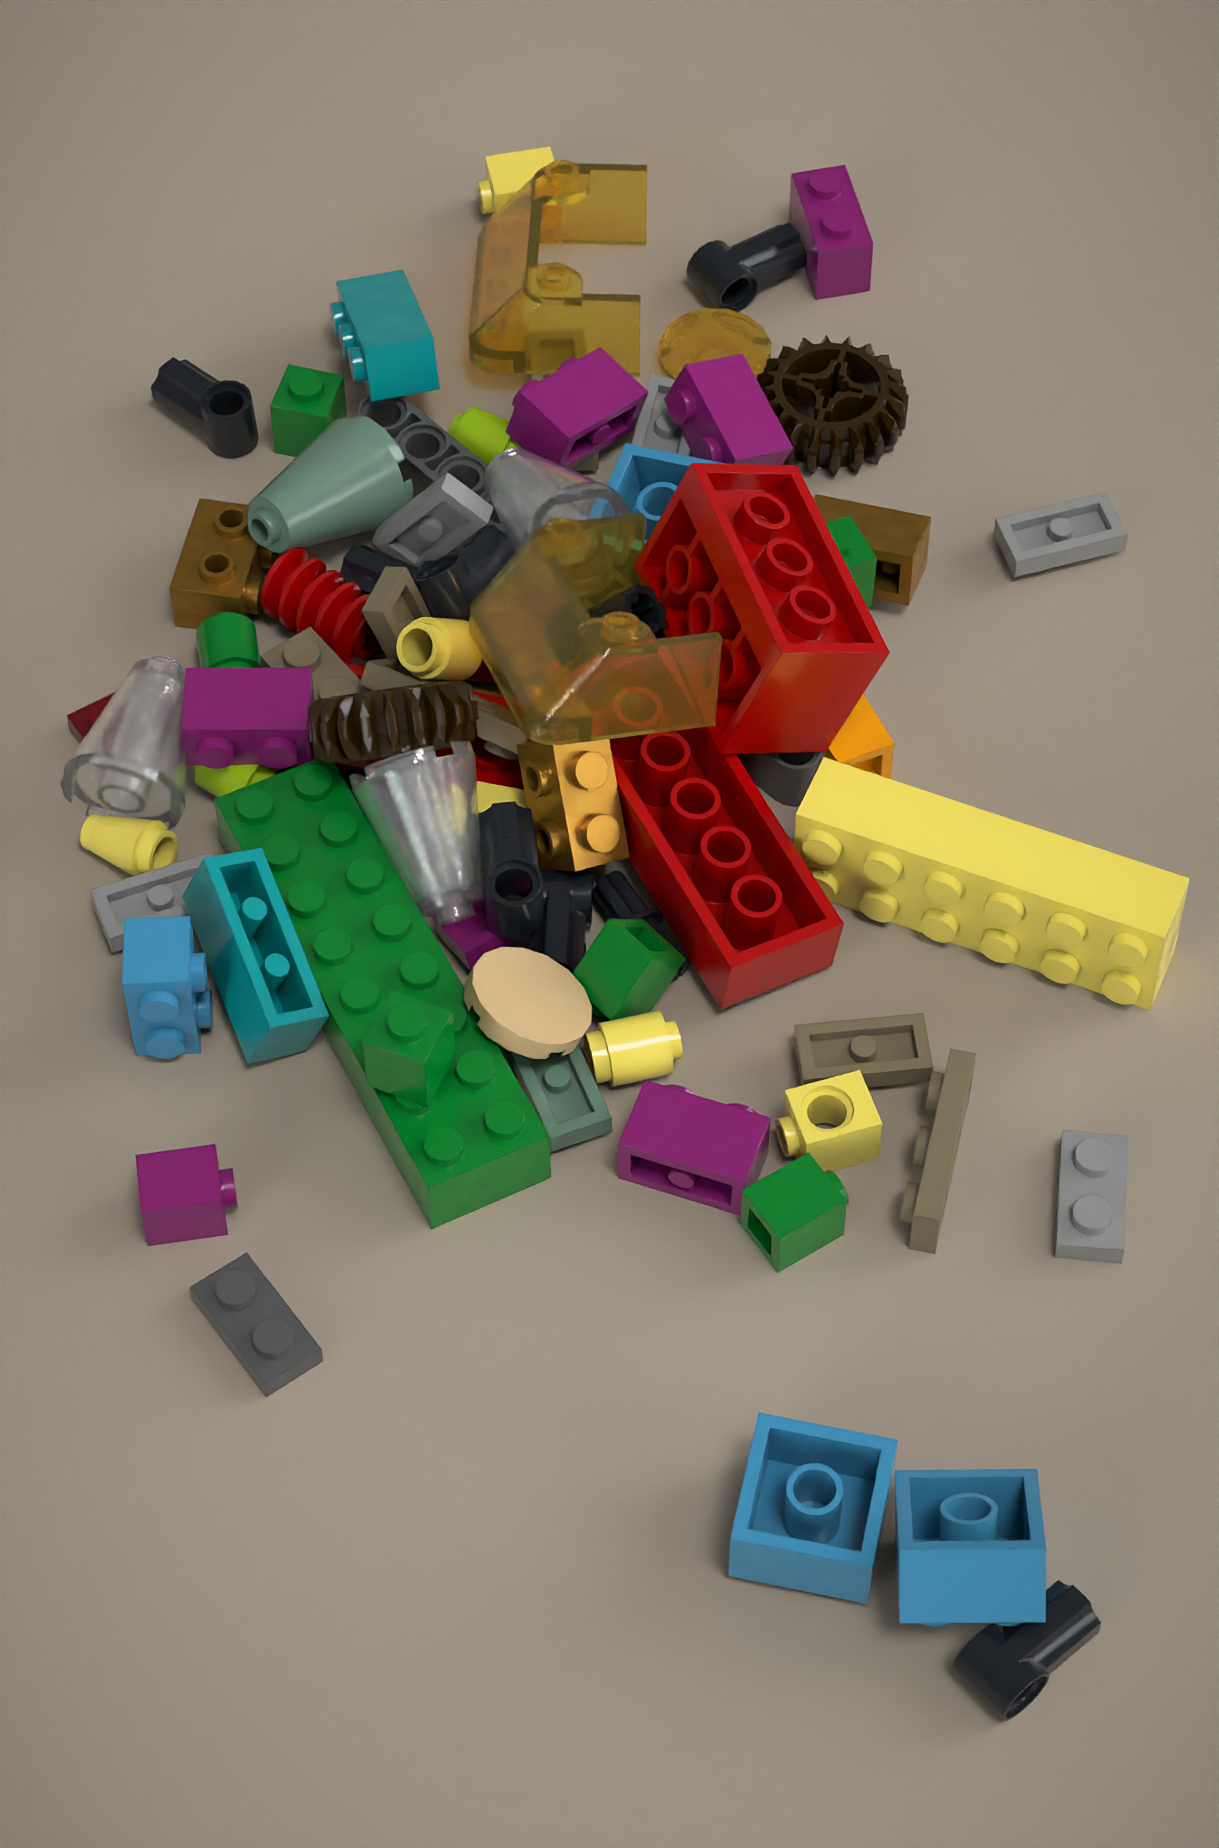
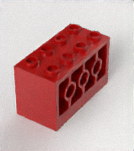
(759, 566)

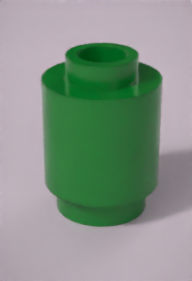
(228, 642)

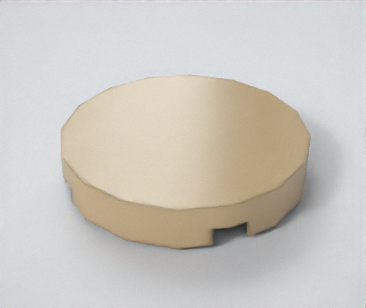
(528, 1002)

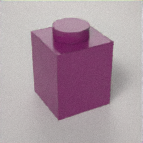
(184, 1194)

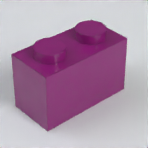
(831, 231)
(576, 409)
(726, 414)
(247, 716)
(693, 1146)

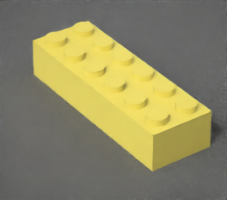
(990, 883)

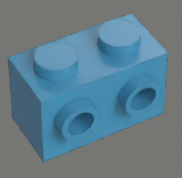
(165, 986)

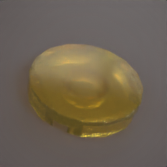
(712, 335)

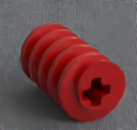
(309, 596)

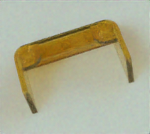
(536, 314)
(581, 674)

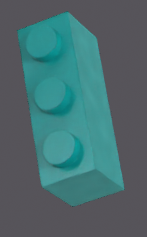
(385, 335)
(255, 955)

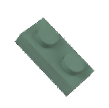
(563, 1096)

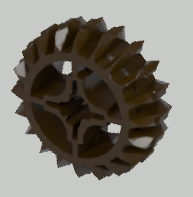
(836, 403)
(392, 721)

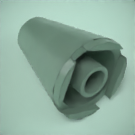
(332, 489)

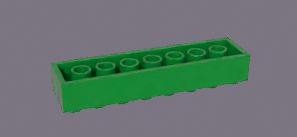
(361, 943)

